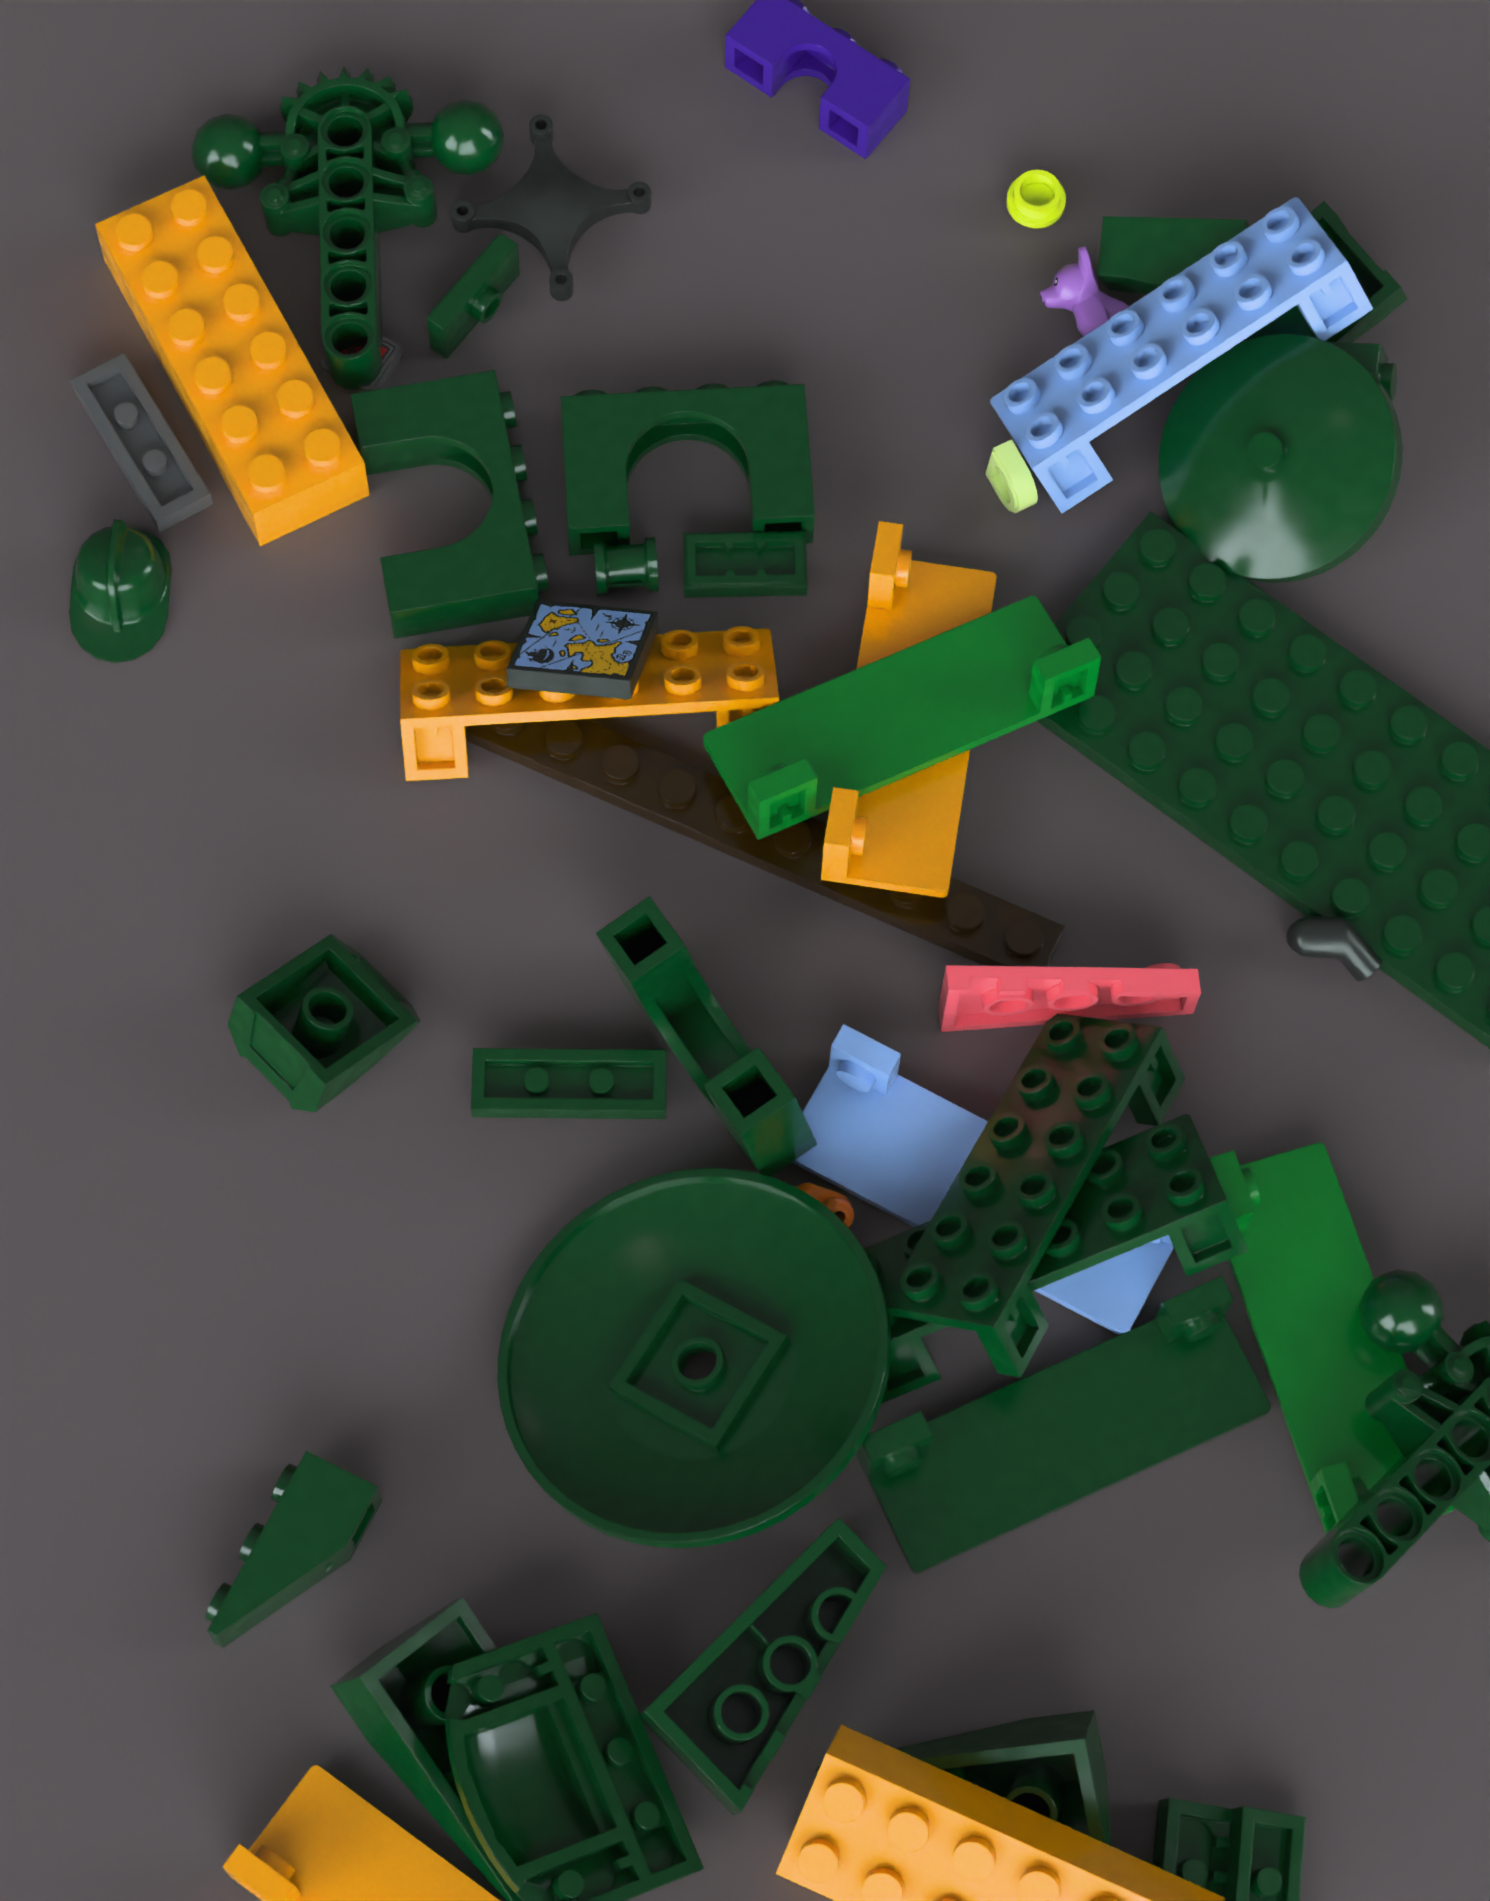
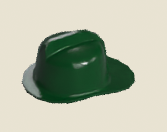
(120, 593)

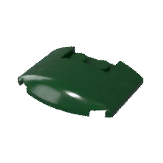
(563, 1771)

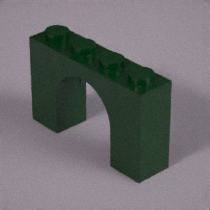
(755, 425)
(463, 427)
(681, 1007)

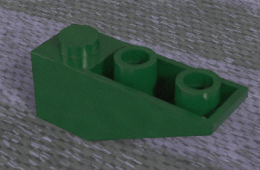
(306, 1538)

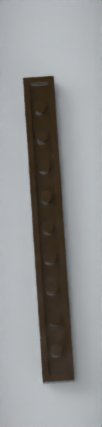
(705, 811)

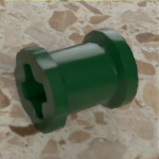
(626, 565)

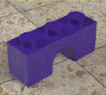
(785, 42)

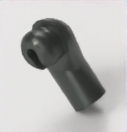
(1333, 939)

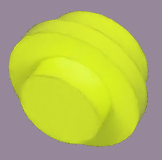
(1036, 199)

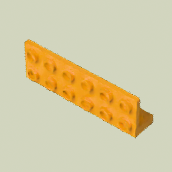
(469, 687)
(908, 829)
(342, 1848)

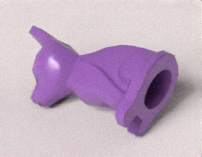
(1078, 291)

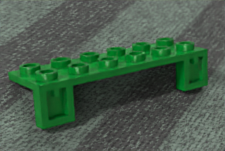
(901, 714)
(1303, 1306)

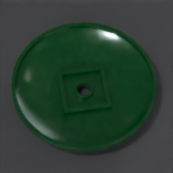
(677, 1272)

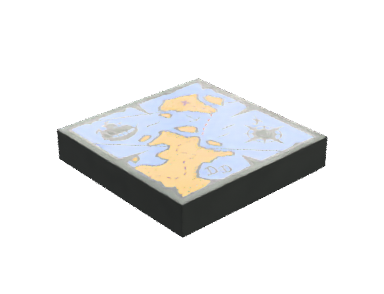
(583, 649)

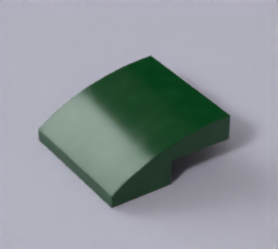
(1231, 1851)

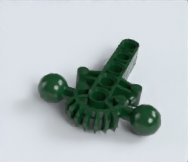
(320, 171)
(1436, 1424)

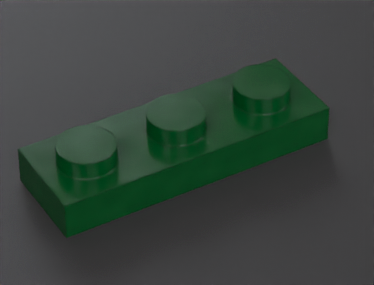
(568, 1083)

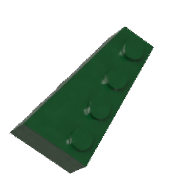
(752, 1681)

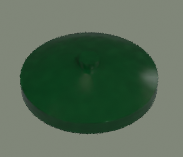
(1280, 458)

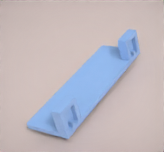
(1169, 337)
(907, 1146)

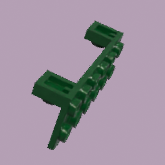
(1026, 1174)
(1131, 1197)
(1064, 1430)

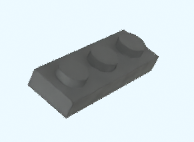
(142, 442)

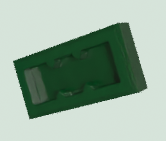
(474, 295)
(745, 564)

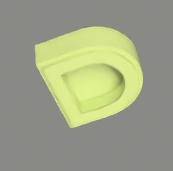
(1011, 478)

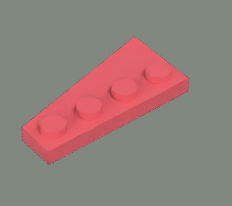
(1034, 994)

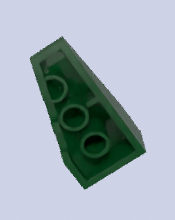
(401, 1707)
(1037, 1762)

